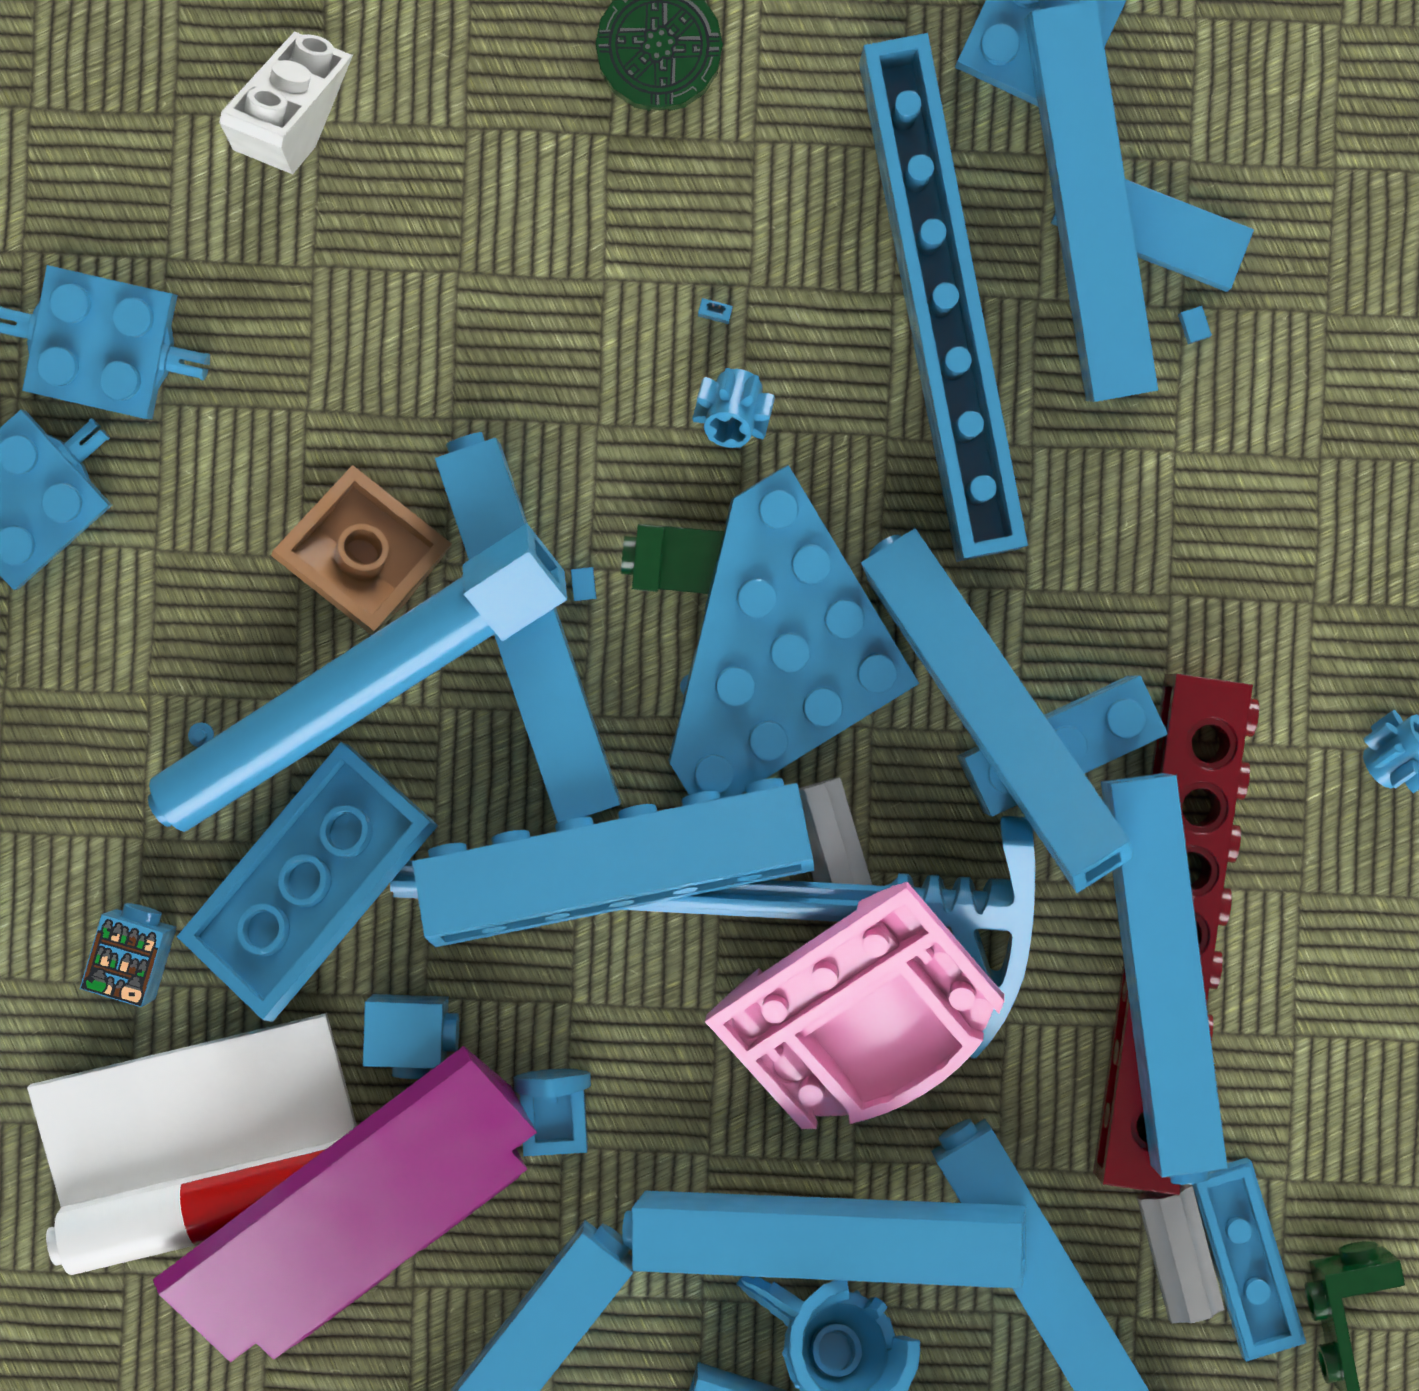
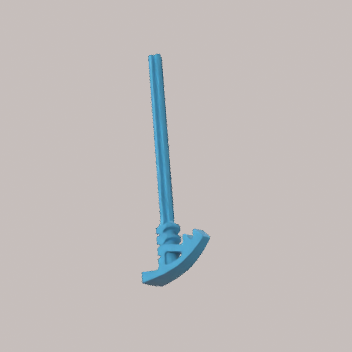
(999, 907)

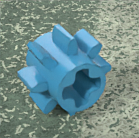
(733, 408)
(1394, 751)

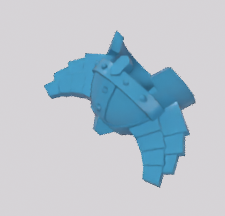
(838, 1338)

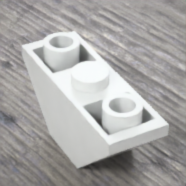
(286, 102)

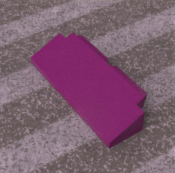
(353, 1212)

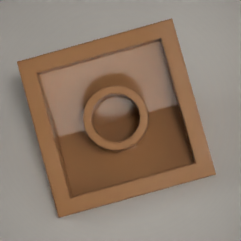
(362, 550)

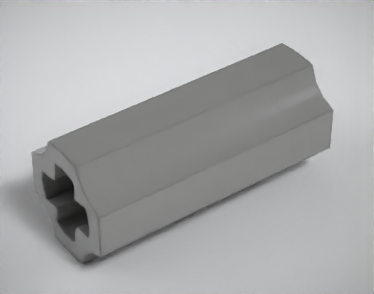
(833, 834)
(1180, 1255)

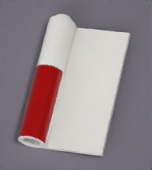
(184, 1138)

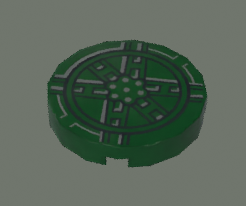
(659, 51)

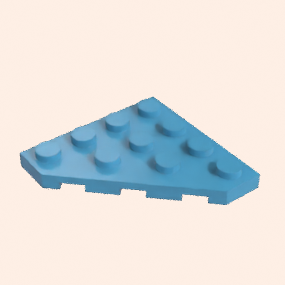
(782, 646)

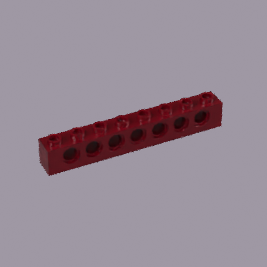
(1184, 708)

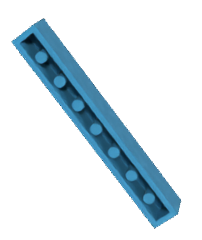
(942, 297)

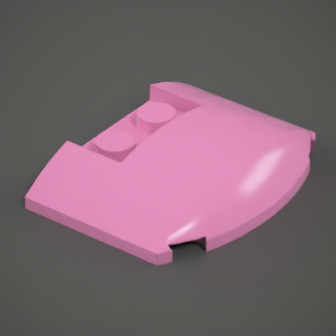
(861, 1013)

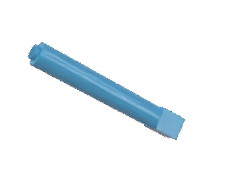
(497, 594)

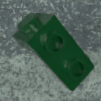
(671, 558)
(1356, 1271)

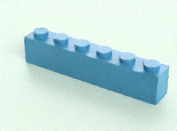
(613, 863)

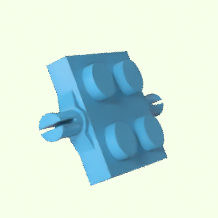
(101, 343)
(43, 494)

